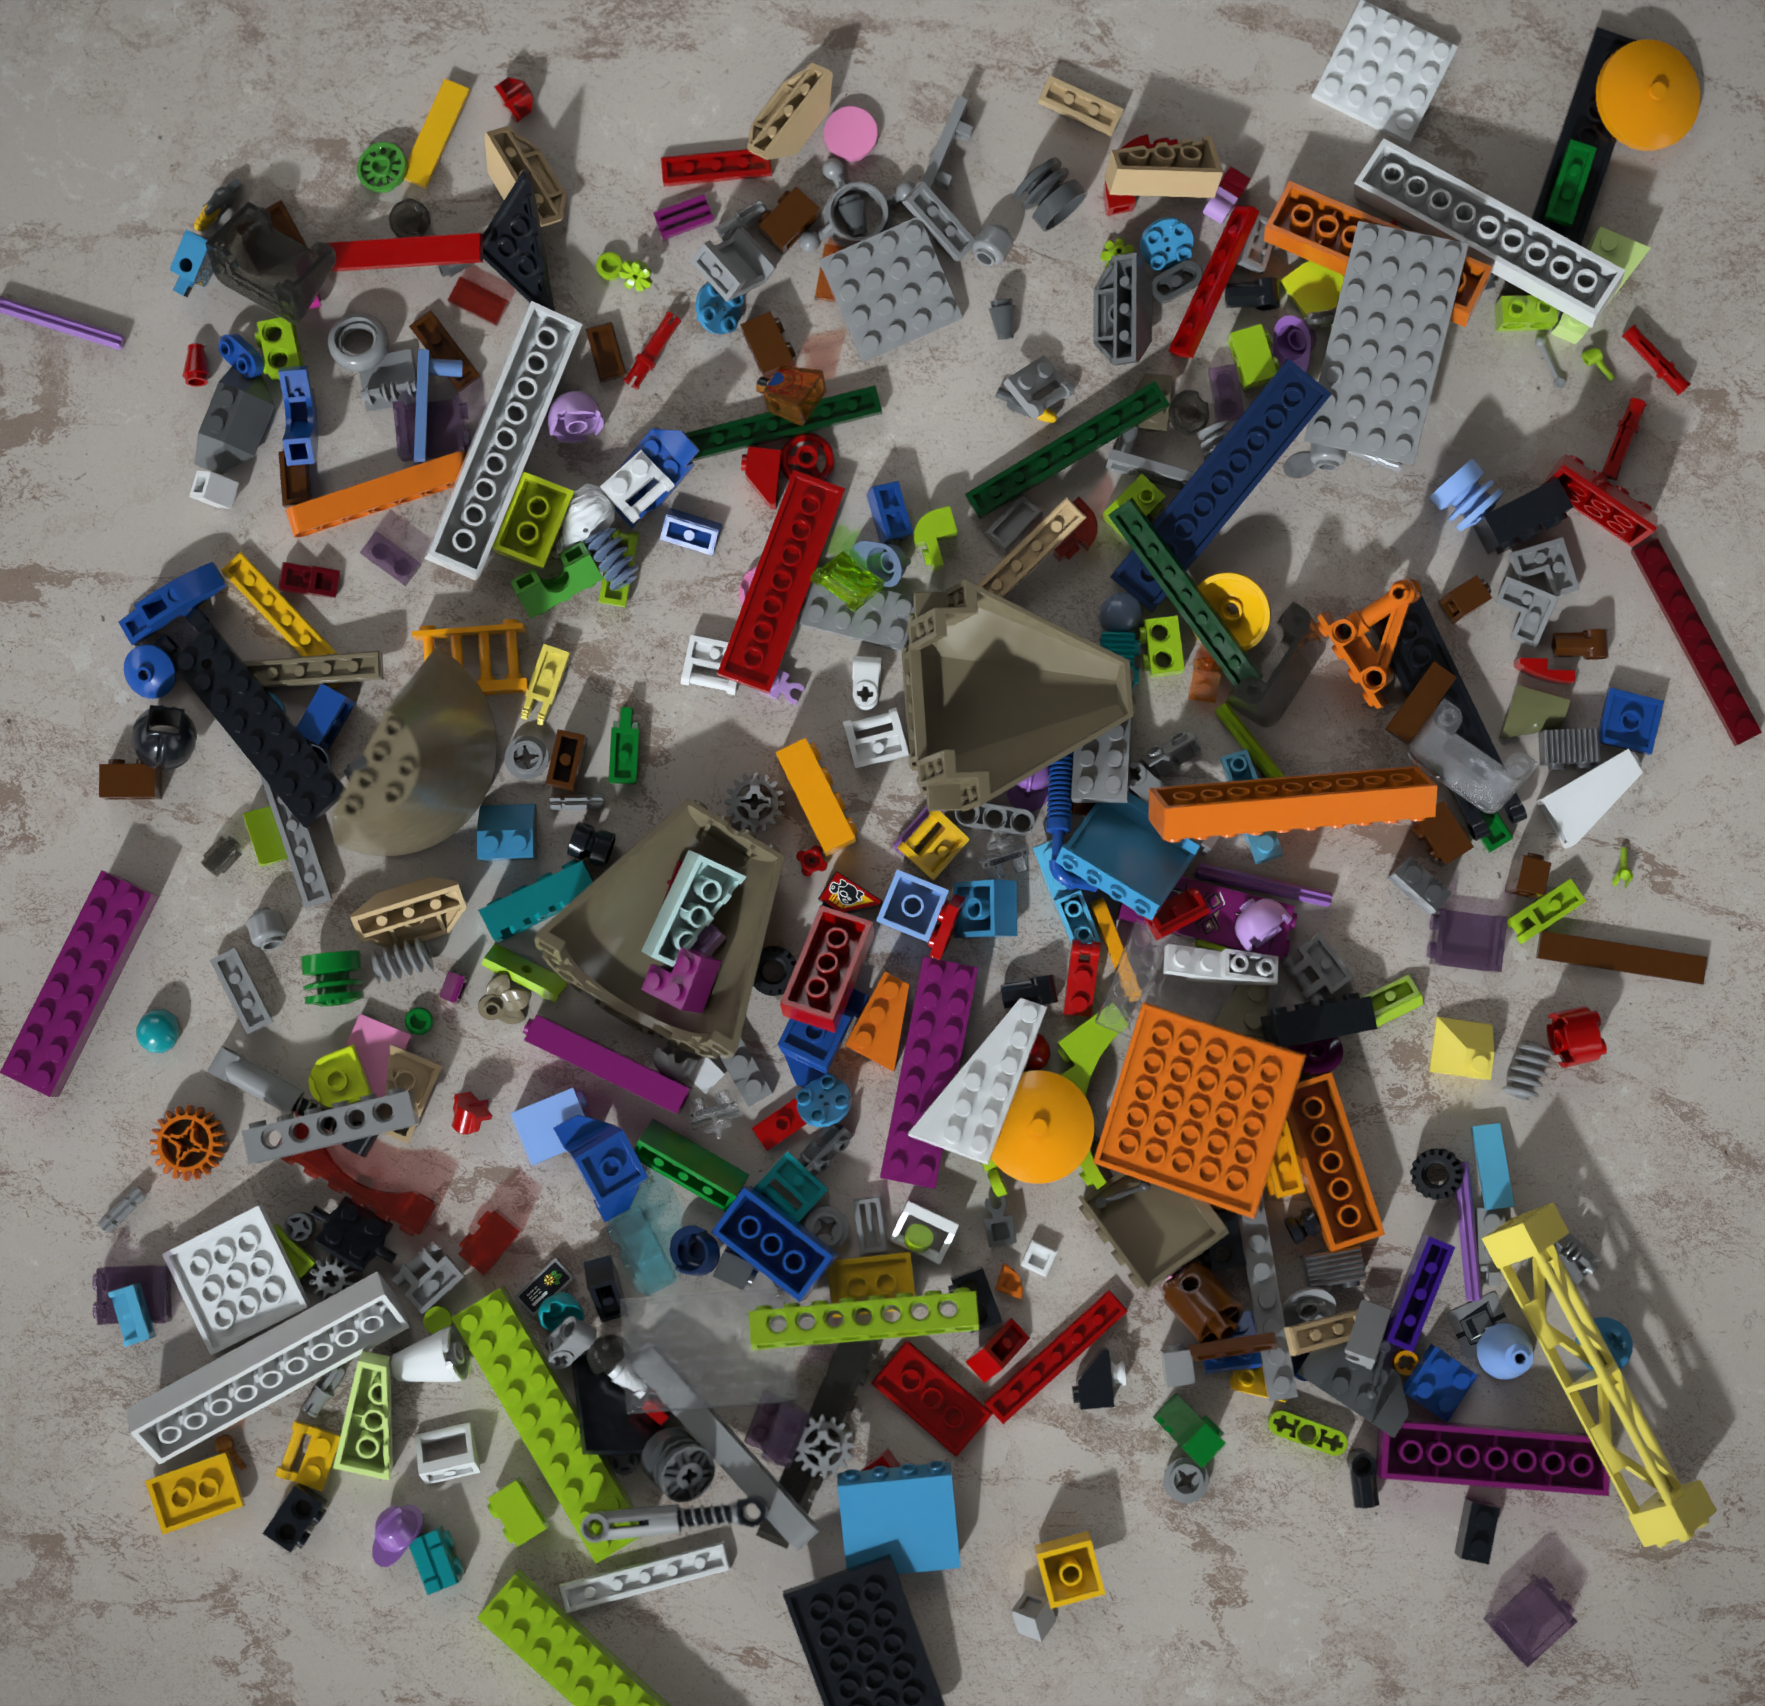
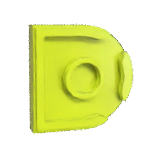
(1313, 287)
(339, 1078)

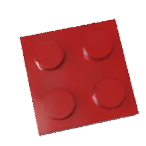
(942, 935)

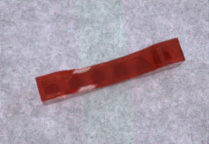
(409, 1209)

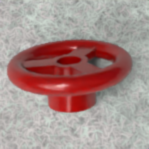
(811, 450)

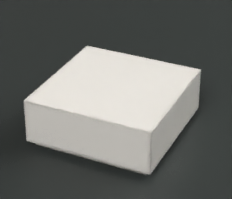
(706, 1074)
(1038, 1258)

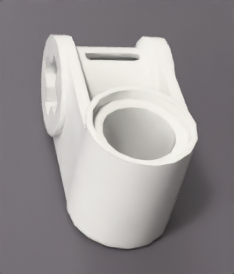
(866, 678)

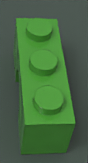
(542, 594)

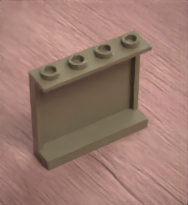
(1152, 1229)

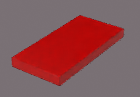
(931, 1398)

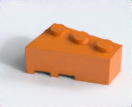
(881, 1022)

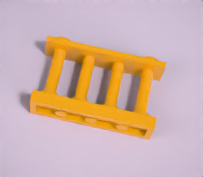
(513, 683)
(1285, 1174)

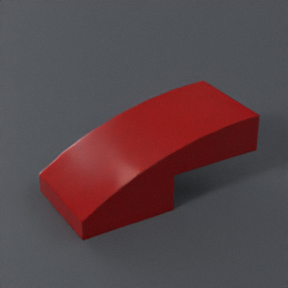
(1539, 670)

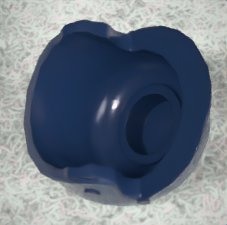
(694, 1251)

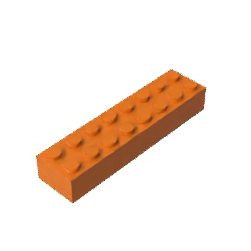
(1325, 231)

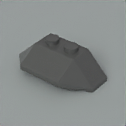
(1123, 310)
(233, 422)

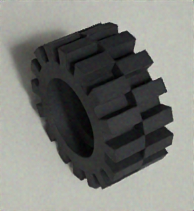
(786, 958)
(1420, 1179)

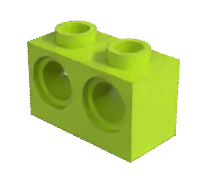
(1524, 314)
(286, 346)
(1170, 646)

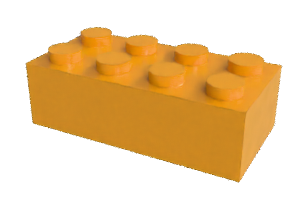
(815, 796)

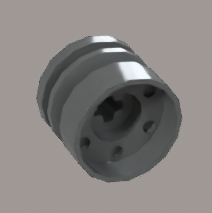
(1046, 189)
(677, 1464)

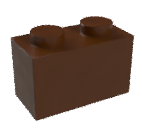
(789, 219)
(767, 343)
(1466, 598)
(566, 760)
(129, 781)
(1442, 836)
(1528, 876)

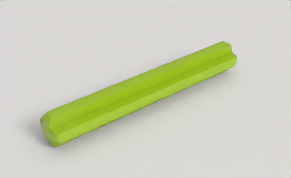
(1248, 741)

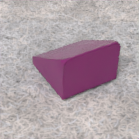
(453, 987)

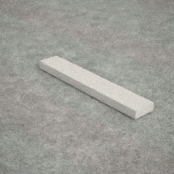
(645, 1576)

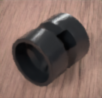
(591, 844)

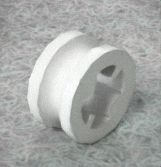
(1118, 1373)

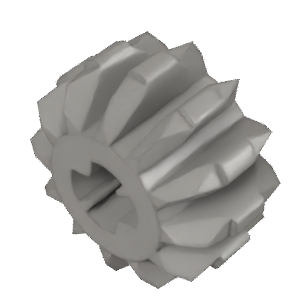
(322, 1276)

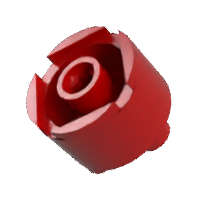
(1576, 1036)

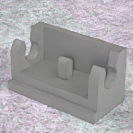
(1367, 1334)

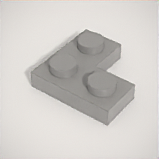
(1551, 560)
(1534, 606)

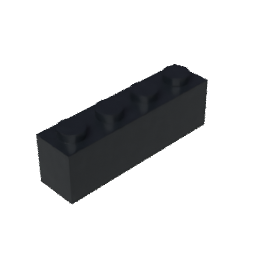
(1319, 1022)

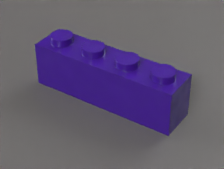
(1418, 1292)

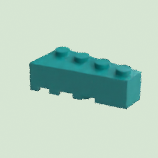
(536, 902)

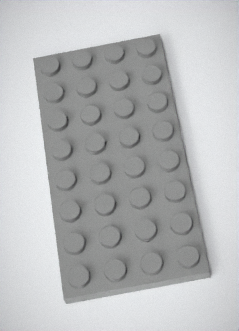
(1387, 342)

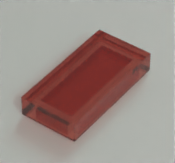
(478, 301)

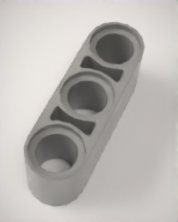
(1005, 827)

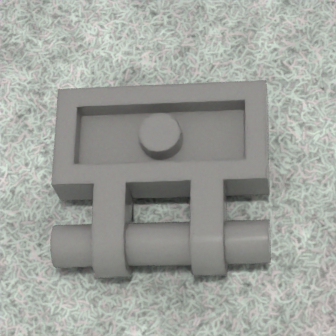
(1323, 962)
(432, 1285)

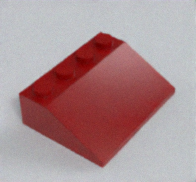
(1603, 502)

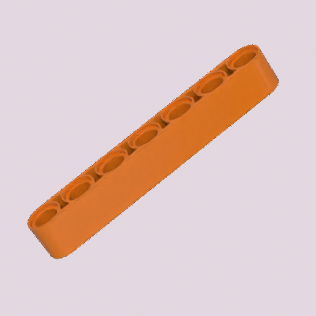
(375, 495)

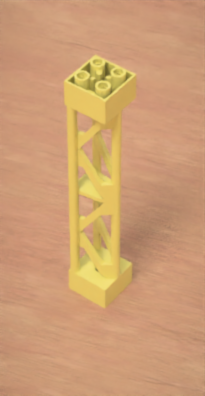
(1675, 1508)

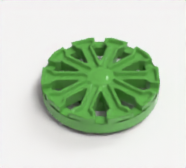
(382, 167)

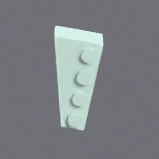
(690, 906)

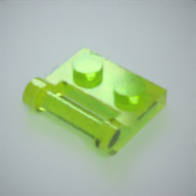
(852, 577)

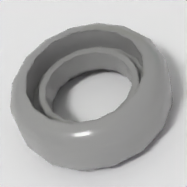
(355, 322)

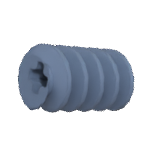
(612, 558)

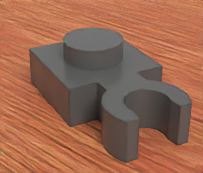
(1000, 1227)

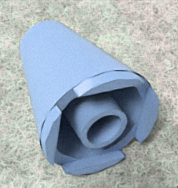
(1505, 1351)

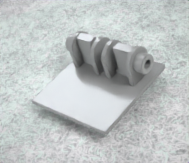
(389, 381)
(1574, 1255)

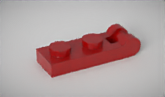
(1081, 979)

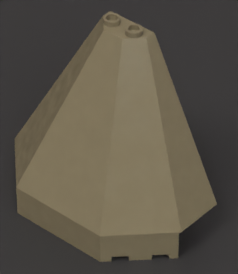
(1000, 694)

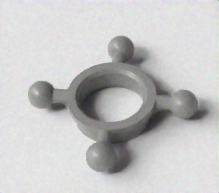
(833, 170)

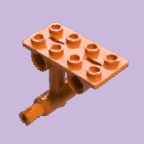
(1357, 648)

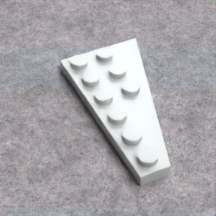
(977, 1100)

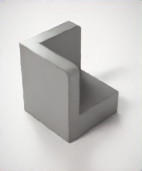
(1033, 1616)

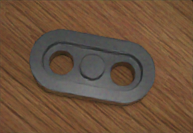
(1174, 281)

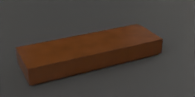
(442, 346)
(1420, 703)
(1233, 1346)

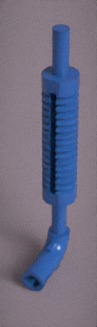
(1059, 820)

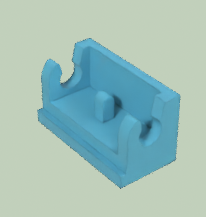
(132, 1314)

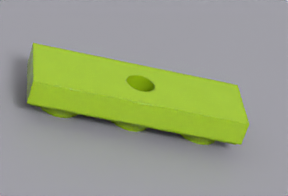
(524, 972)

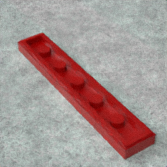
(408, 252)
(1213, 281)
(1055, 1356)

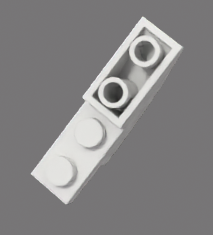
(1221, 967)

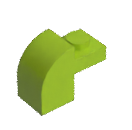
(931, 529)

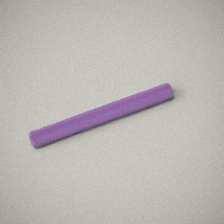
(61, 323)
(1264, 884)
(1468, 1237)

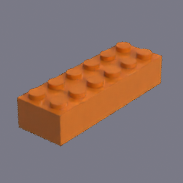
(1331, 1165)

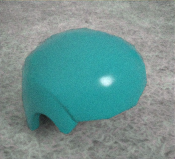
(158, 1031)
(557, 1309)

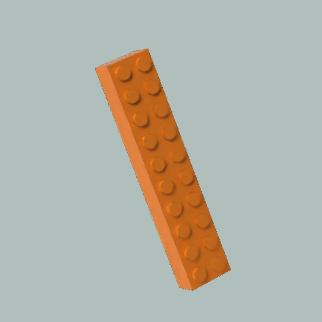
(1292, 803)

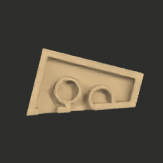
(413, 1074)

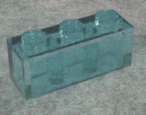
(641, 1251)

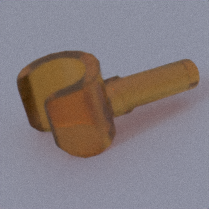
(226, 1443)

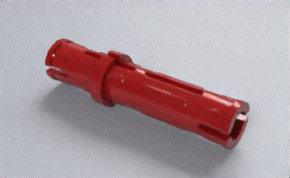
(652, 350)
(1656, 360)
(1627, 428)

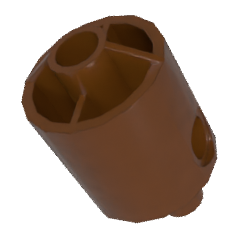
(1202, 1303)

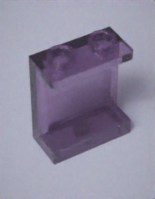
(444, 428)
(1467, 940)
(154, 1282)
(777, 1431)
(1532, 1620)

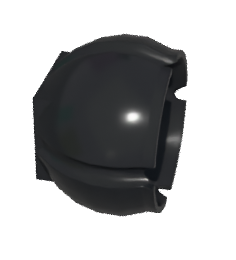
(161, 747)

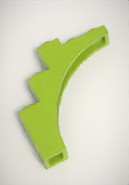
(1083, 1050)

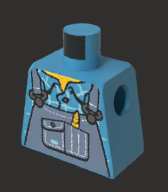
(191, 263)

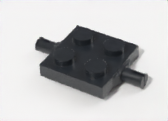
(353, 1234)

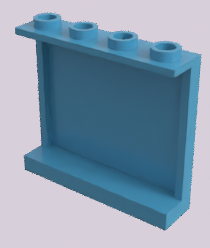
(1127, 856)
(900, 1514)

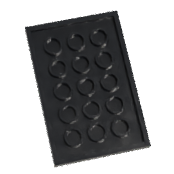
(863, 1638)

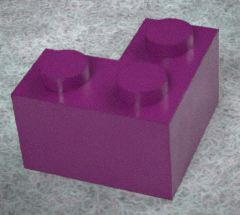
(687, 983)

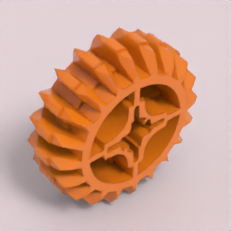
(192, 1132)

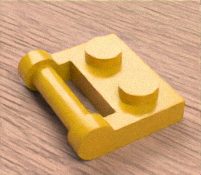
(939, 849)
(317, 1459)

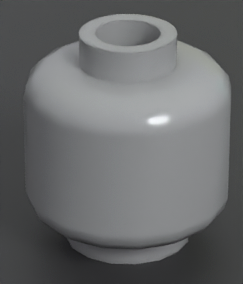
(992, 245)
(1326, 457)
(266, 928)

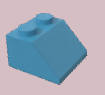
(507, 832)
(987, 909)

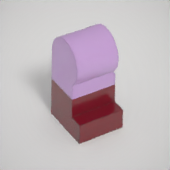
(1227, 195)

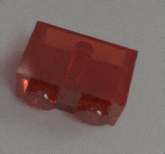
(489, 1241)

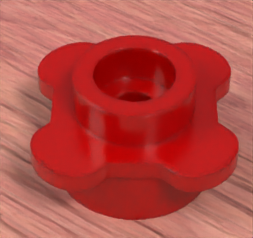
(804, 857)

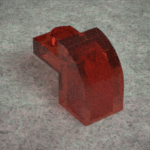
(1083, 534)

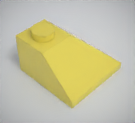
(1462, 1049)

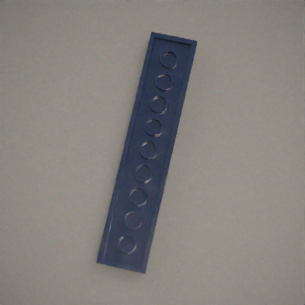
(1228, 475)

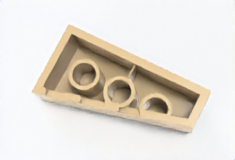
(1166, 170)

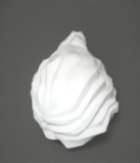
(586, 515)

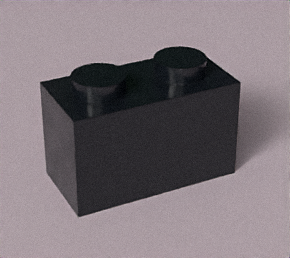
(1477, 1531)

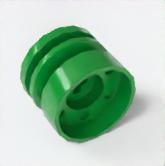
(332, 977)

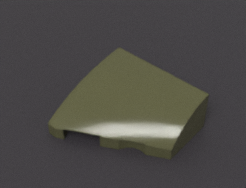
(1533, 712)

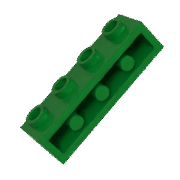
(691, 1163)

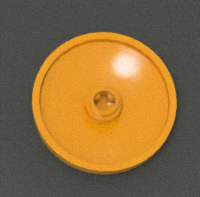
(1648, 95)
(1044, 1129)

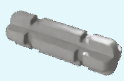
(1320, 319)
(576, 802)
(122, 1209)

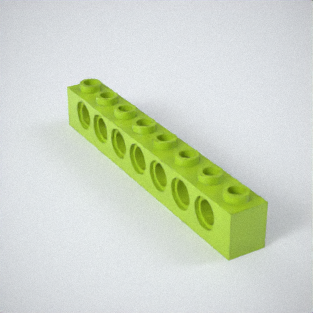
(877, 1328)

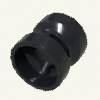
(1302, 1226)

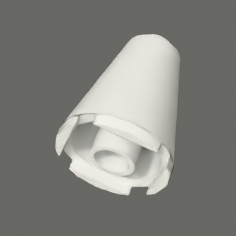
(433, 1359)

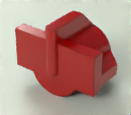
(515, 97)
(469, 1113)

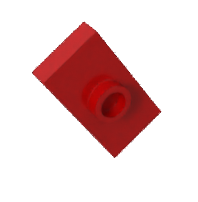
(779, 1125)

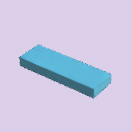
(1492, 1166)

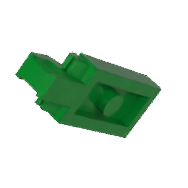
(624, 749)

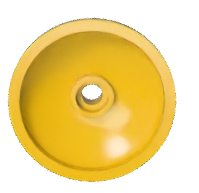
(1253, 607)

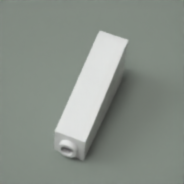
(1583, 801)

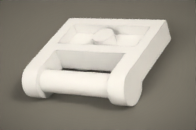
(631, 480)
(708, 654)
(878, 747)

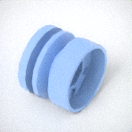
(1466, 495)

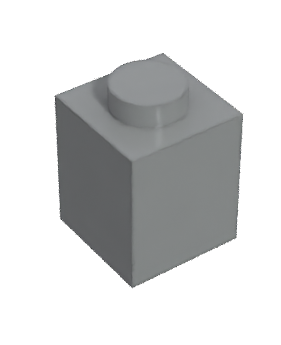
(1177, 1365)

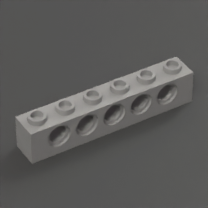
(261, 1150)

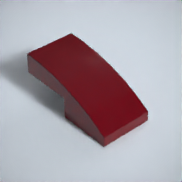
(308, 580)

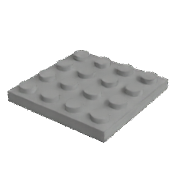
(890, 289)

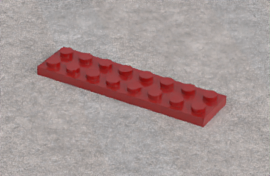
(781, 582)

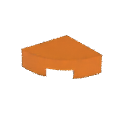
(1009, 1282)

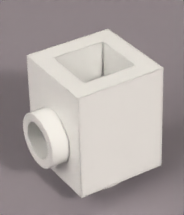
(214, 489)

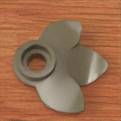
(506, 999)

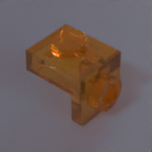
(1204, 680)

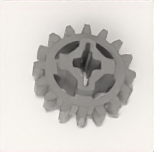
(755, 790)
(837, 1446)

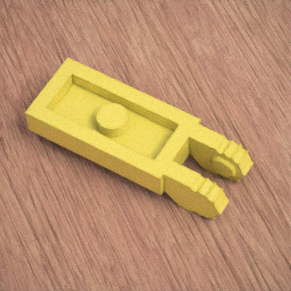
(545, 681)

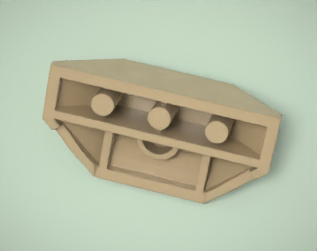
(792, 114)
(509, 156)
(410, 911)

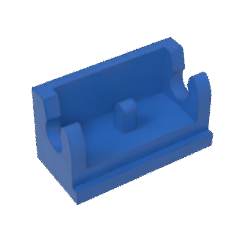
(889, 512)
(325, 716)

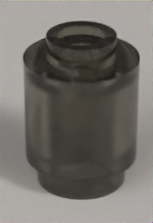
(221, 855)

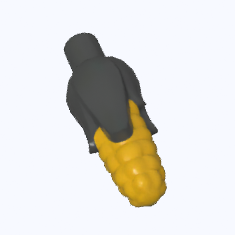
(219, 203)
(1013, 404)

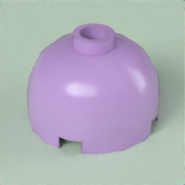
(574, 416)
(1260, 922)

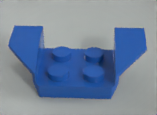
(671, 454)
(812, 1049)
(604, 1162)

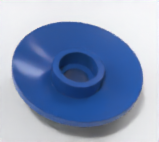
(157, 664)

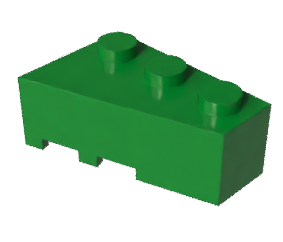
(1194, 1434)

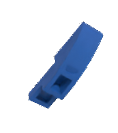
(170, 601)

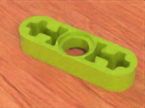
(1324, 1446)

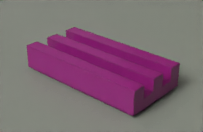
(684, 216)

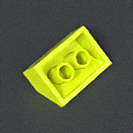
(532, 520)

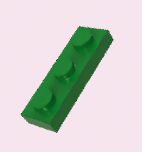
(1570, 183)

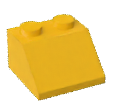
(1069, 1569)

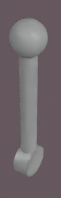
(1559, 382)

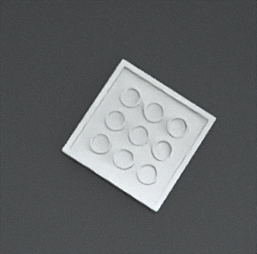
(1384, 71)
(236, 1279)

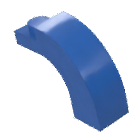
(301, 426)

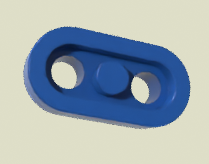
(241, 355)

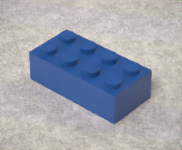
(775, 1243)

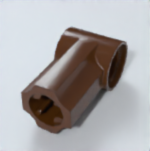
(1589, 644)

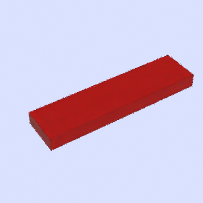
(713, 167)

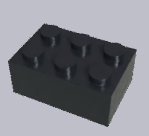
(1523, 517)

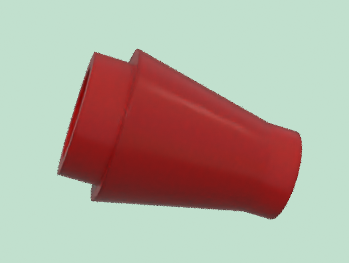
(196, 368)

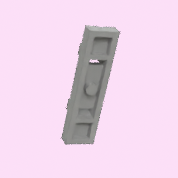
(953, 128)

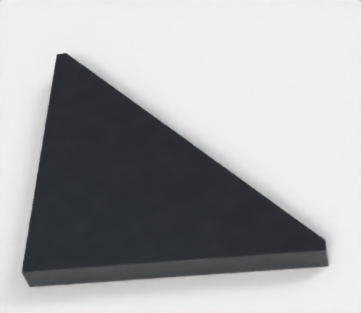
(516, 245)
(604, 1417)

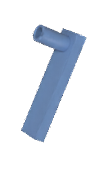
(428, 367)

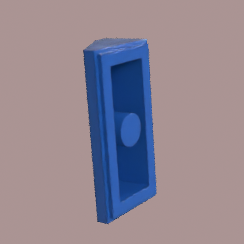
(691, 531)

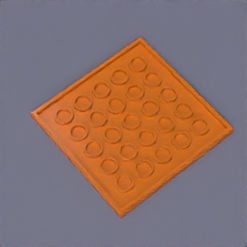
(1199, 1109)

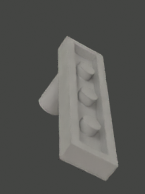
(1124, 462)

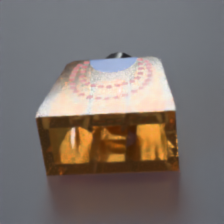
(793, 392)

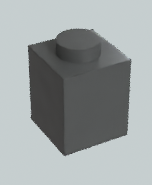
(735, 1270)

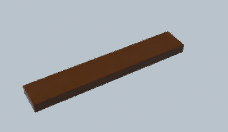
(1621, 957)

